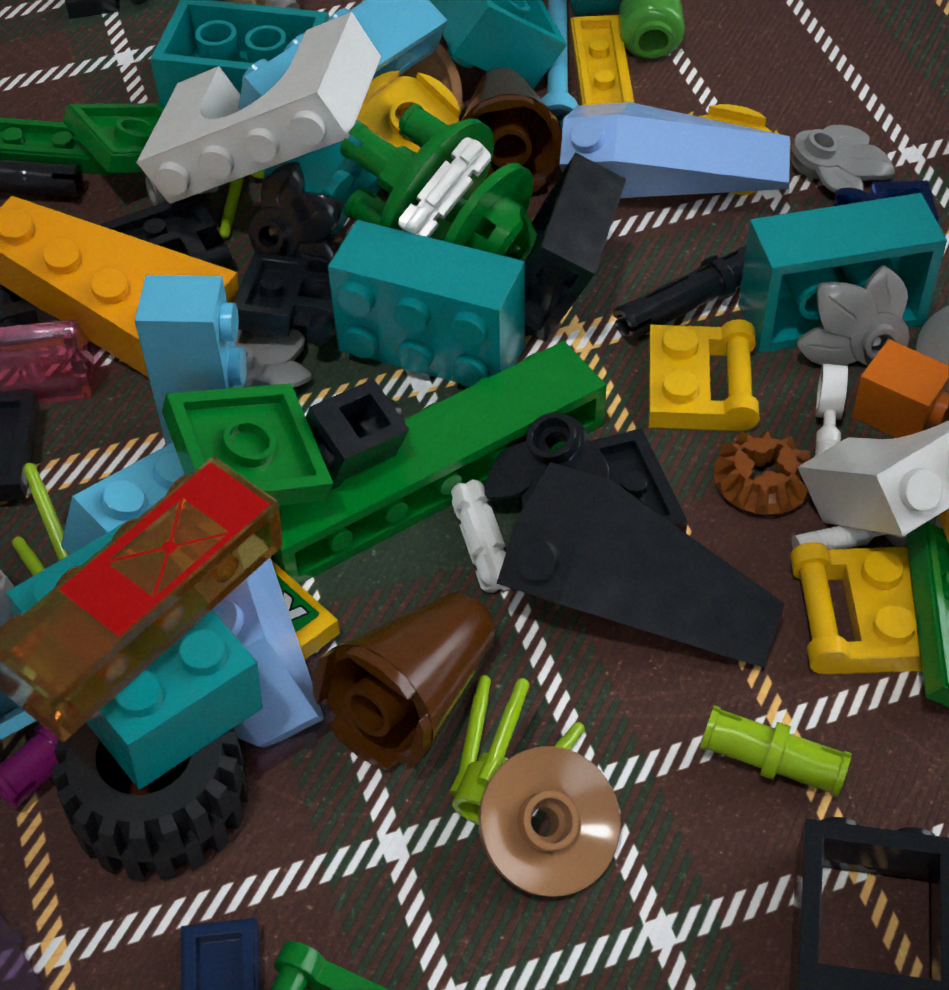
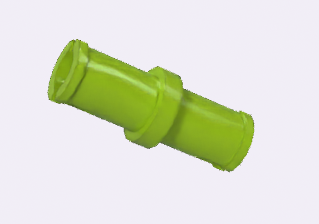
(776, 751)

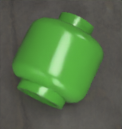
(651, 26)

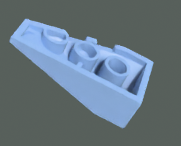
(675, 151)

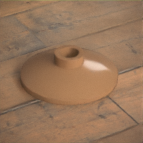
(581, 817)

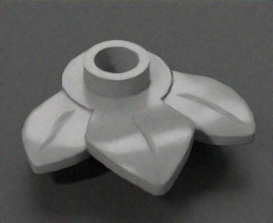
(840, 157)
(855, 318)
(272, 359)

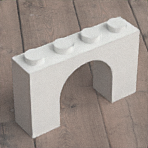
(210, 141)
(882, 482)

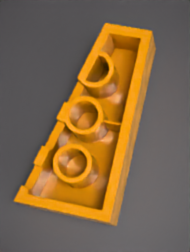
(88, 273)

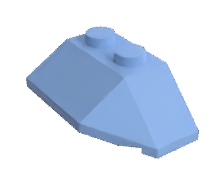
(263, 626)

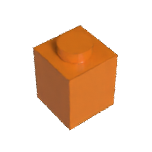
(902, 391)

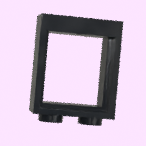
(568, 241)
(851, 847)

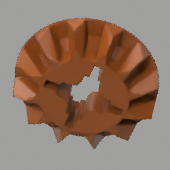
(767, 493)

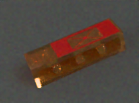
(136, 596)

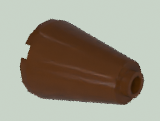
(520, 123)
(403, 679)

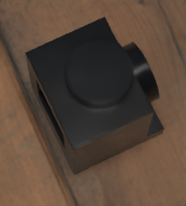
(356, 430)

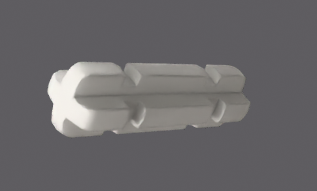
(445, 188)
(480, 532)

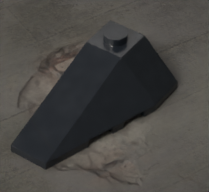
(620, 560)

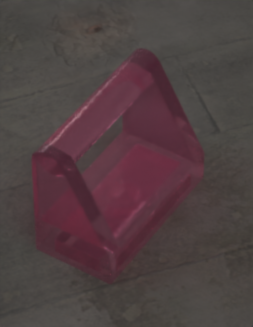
(47, 359)

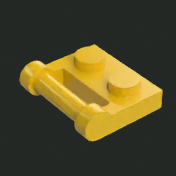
(682, 377)
(878, 604)

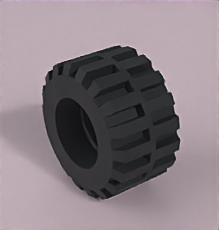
(156, 827)

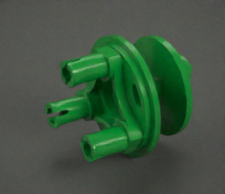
(488, 215)

